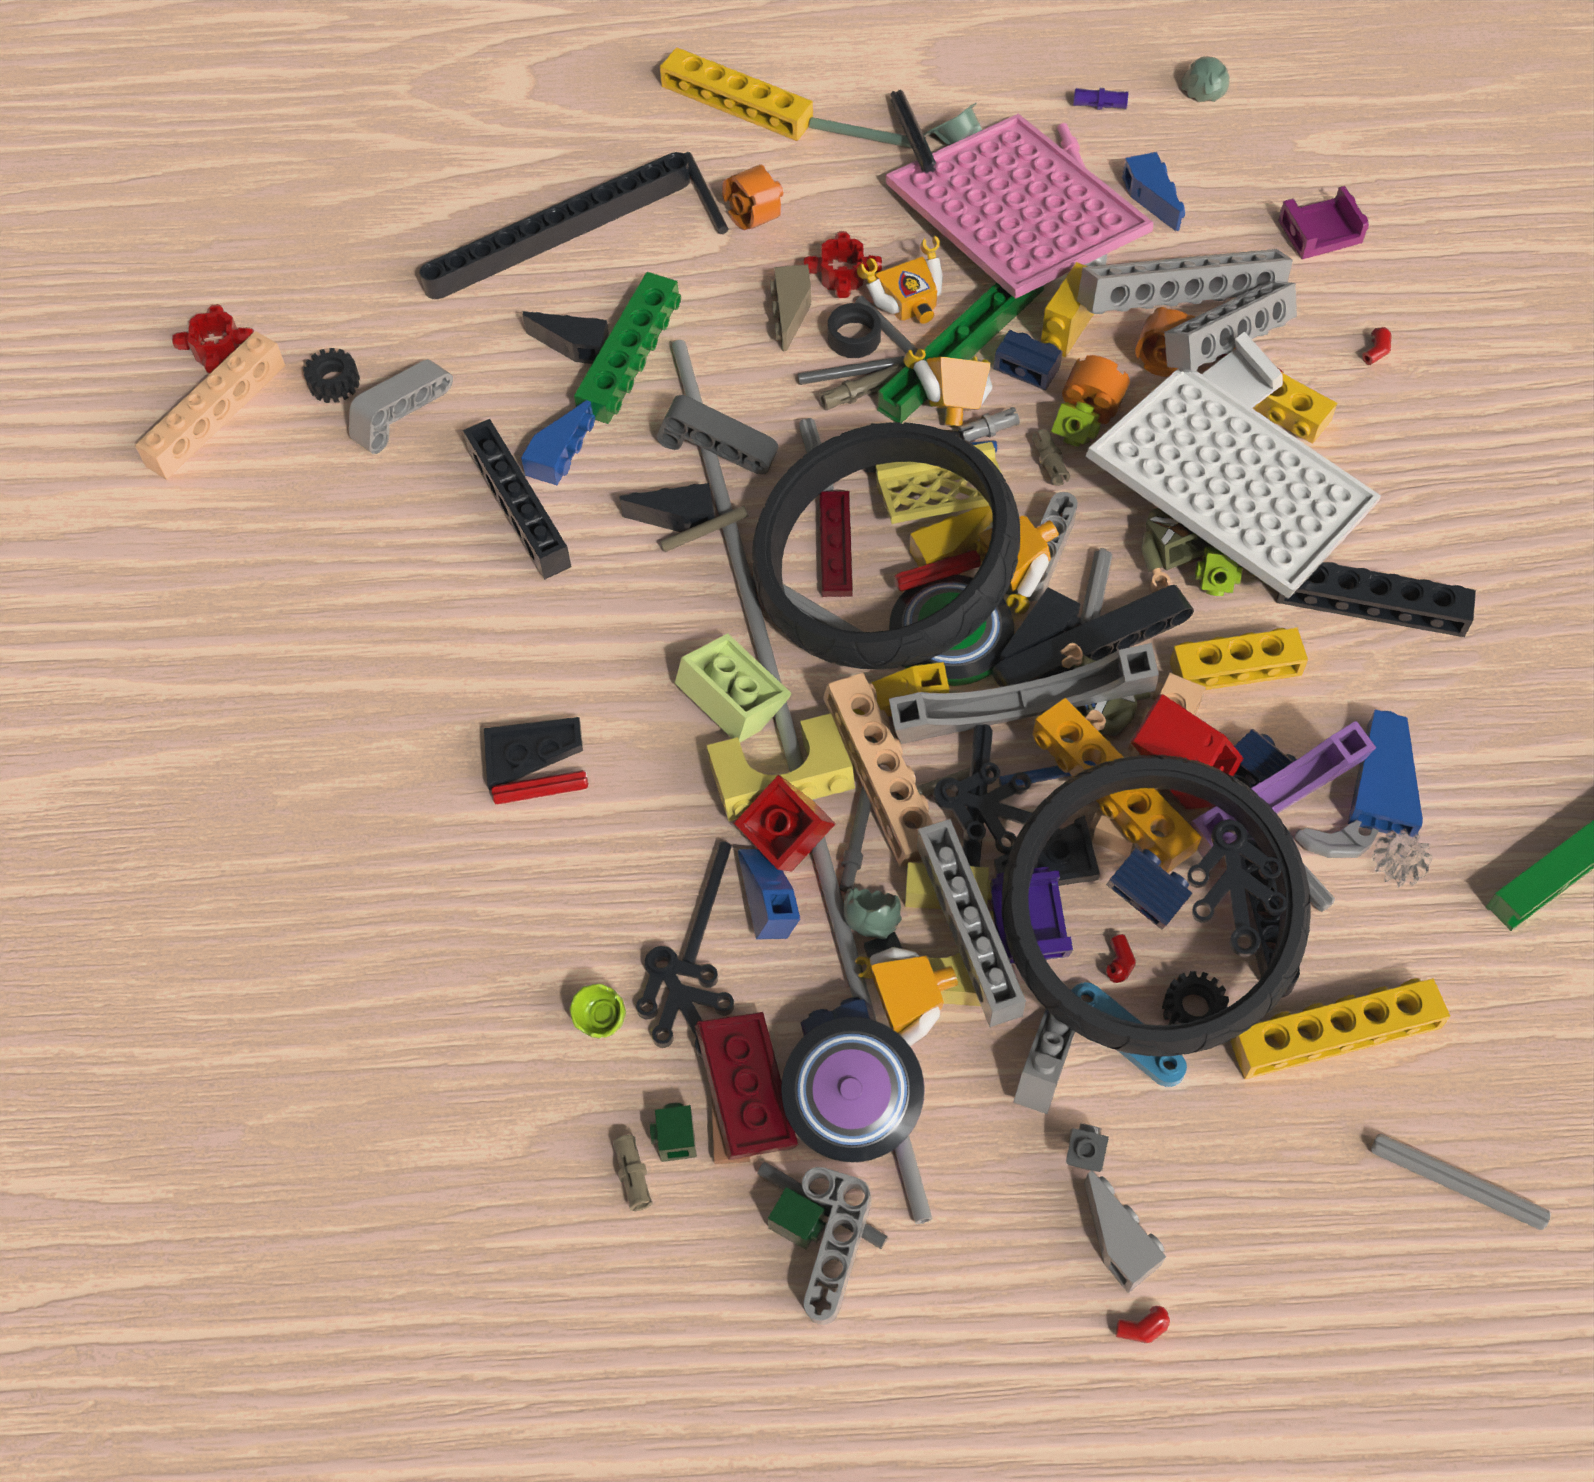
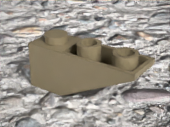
(793, 300)

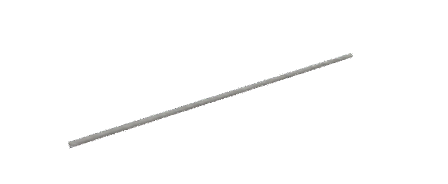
(822, 858)

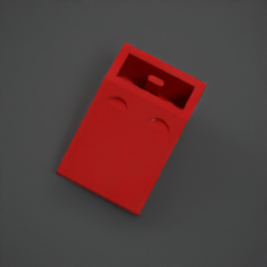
(1179, 733)

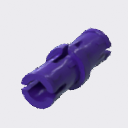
(1101, 98)

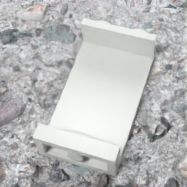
(1246, 372)

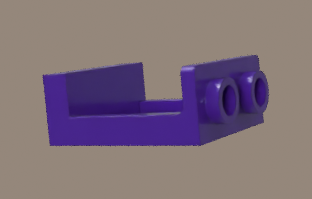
(1044, 910)

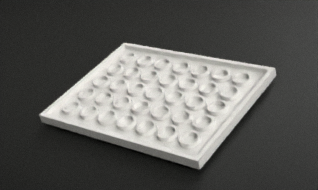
(1234, 479)

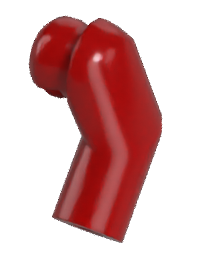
(1381, 347)
(1123, 962)
(1147, 1329)

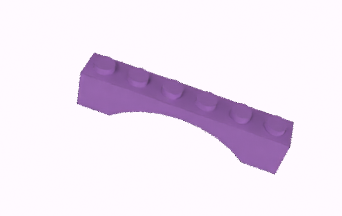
(1298, 779)

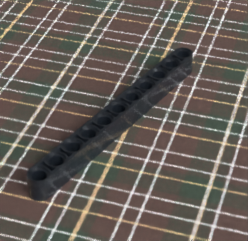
(554, 226)

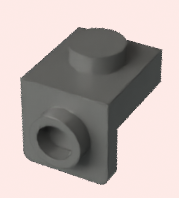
(1087, 1148)

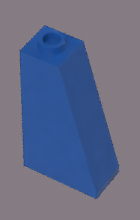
(1386, 780)

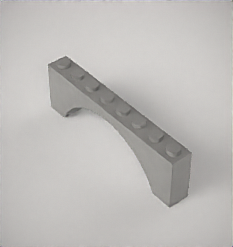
(938, 714)

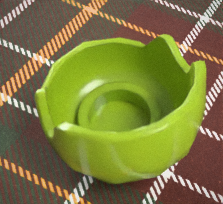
(597, 1011)

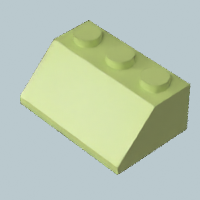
(731, 687)

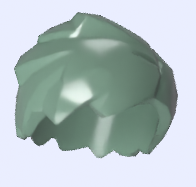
(1206, 79)
(872, 914)

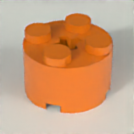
(752, 197)
(1151, 343)
(1096, 384)

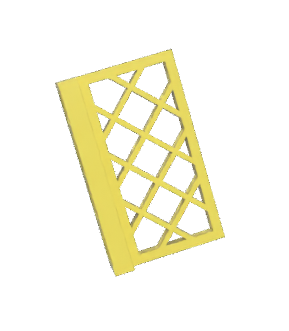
(914, 476)

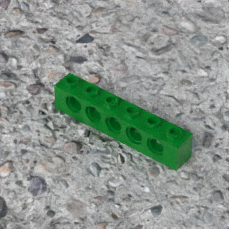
(628, 346)

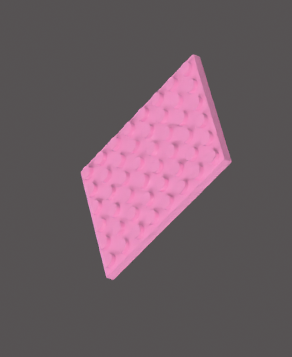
(1019, 205)

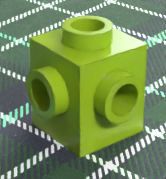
(1067, 423)
(1214, 562)

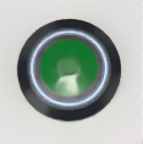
(976, 654)

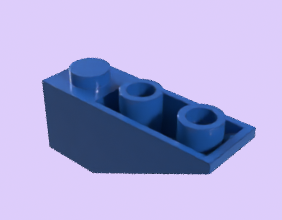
(1150, 187)
(552, 449)
(769, 896)

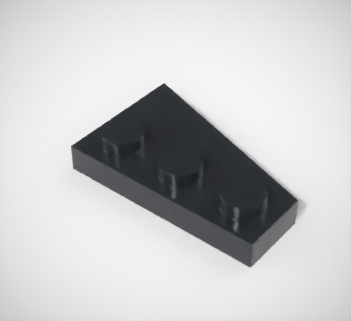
(528, 747)
(1068, 852)

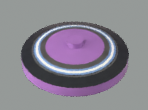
(853, 1089)

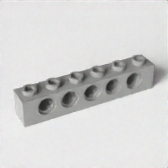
(1215, 330)
(970, 923)

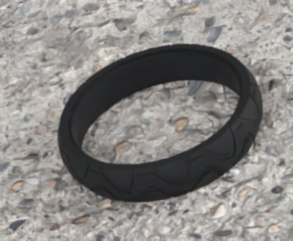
(854, 452)
(1205, 783)

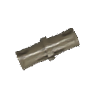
(1051, 457)
(632, 1172)

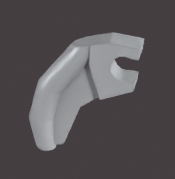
(1341, 844)

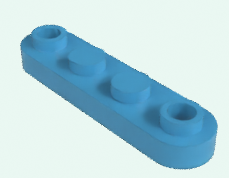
(1150, 1065)

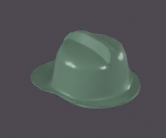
(958, 127)

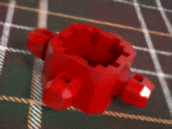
(841, 249)
(216, 323)

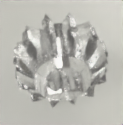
(1389, 860)

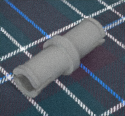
(989, 425)

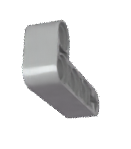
(392, 400)
(1060, 503)
(831, 1248)

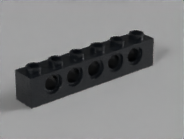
(517, 499)
(1399, 599)

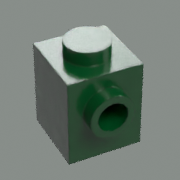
(674, 1132)
(797, 1219)

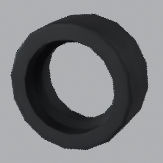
(859, 314)

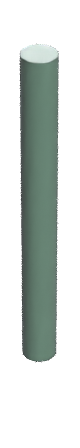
(860, 132)

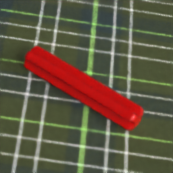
(937, 570)
(539, 787)

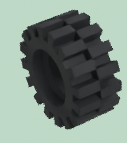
(326, 364)
(1192, 985)

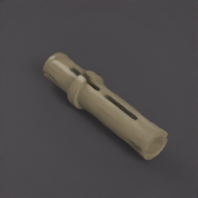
(850, 391)

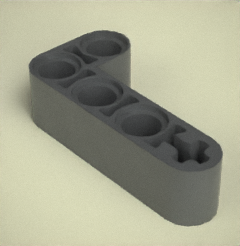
(717, 434)

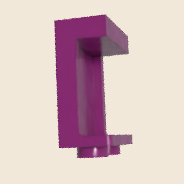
(1324, 225)

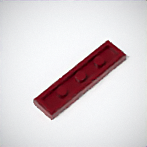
(836, 544)

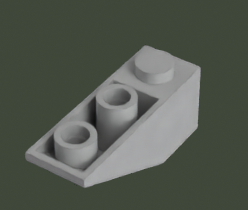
(1044, 1064)
(1123, 1243)

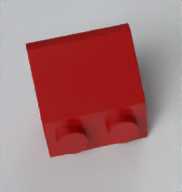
(784, 824)

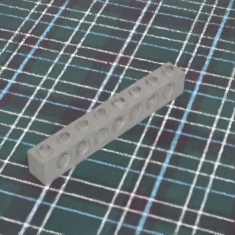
(1179, 280)

